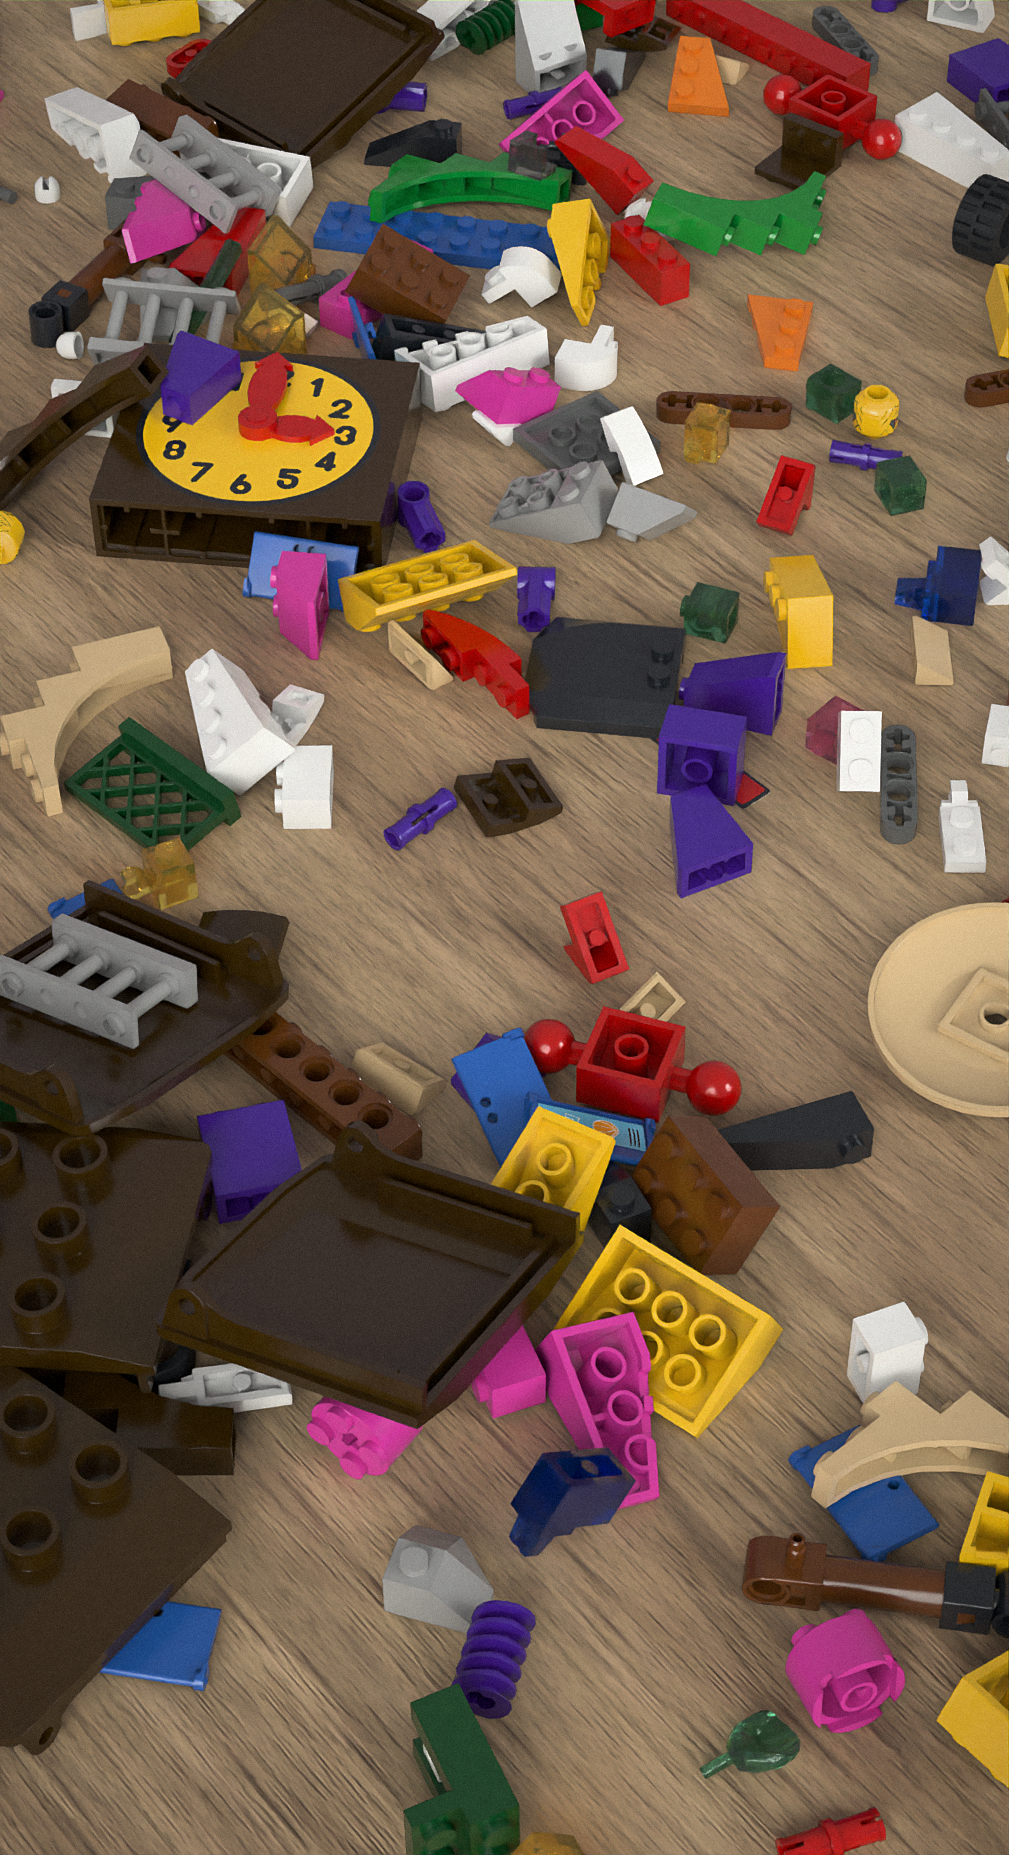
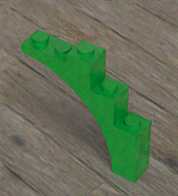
(460, 178)
(749, 224)

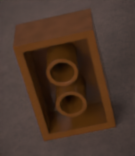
(406, 279)
(703, 1195)

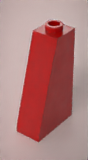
(200, 255)

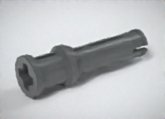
(311, 289)

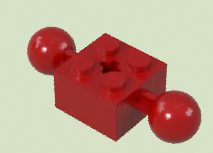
(838, 107)
(633, 1065)

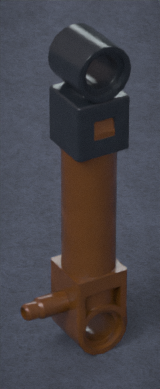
(68, 303)
(803, 1575)

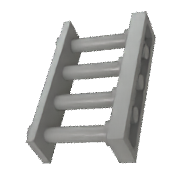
(217, 160)
(155, 295)
(109, 955)

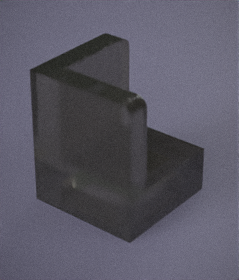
(528, 158)

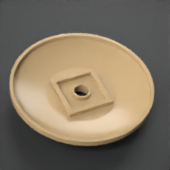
(933, 1004)

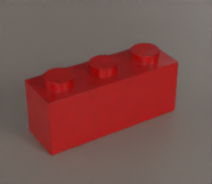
(649, 260)

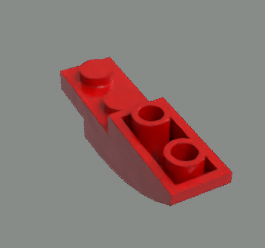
(478, 654)

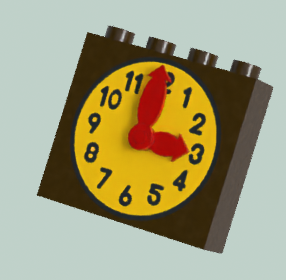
(288, 452)

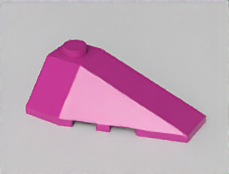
(576, 104)
(160, 223)
(603, 1396)

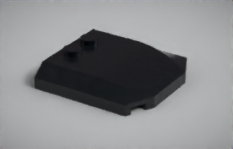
(604, 676)

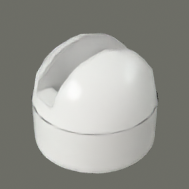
(47, 190)
(70, 345)

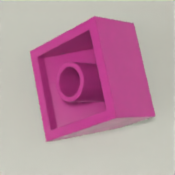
(511, 394)
(302, 599)

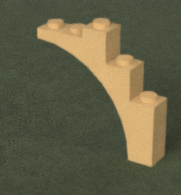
(68, 702)
(909, 1437)

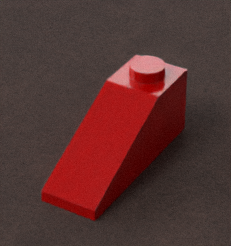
(606, 168)

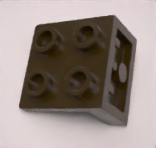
(804, 149)

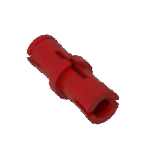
(835, 1836)

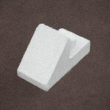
(996, 567)

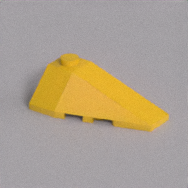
(581, 252)

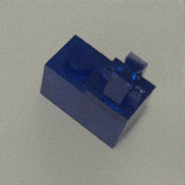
(948, 590)
(567, 1493)

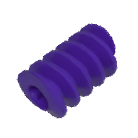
(494, 1656)

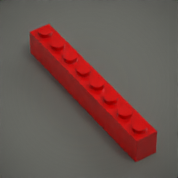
(770, 40)

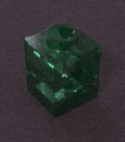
(832, 393)
(900, 485)
(710, 612)

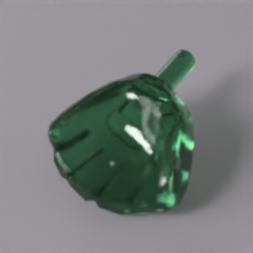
(757, 1746)

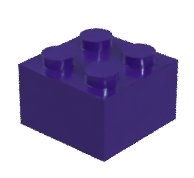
(701, 750)

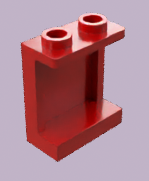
(622, 14)

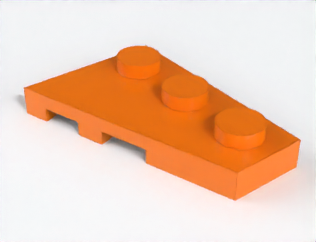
(697, 80)
(780, 329)

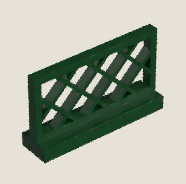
(168, 765)

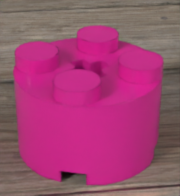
(358, 1437)
(843, 1671)

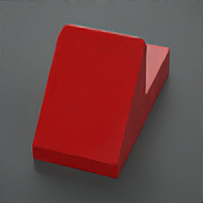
(787, 495)
(594, 938)

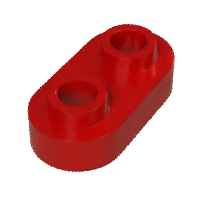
(180, 58)

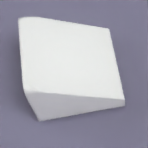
(501, 432)

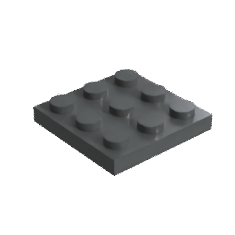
(572, 435)

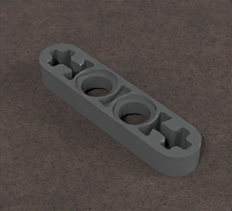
(838, 31)
(896, 783)

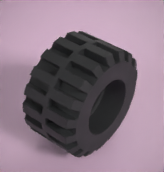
(983, 221)

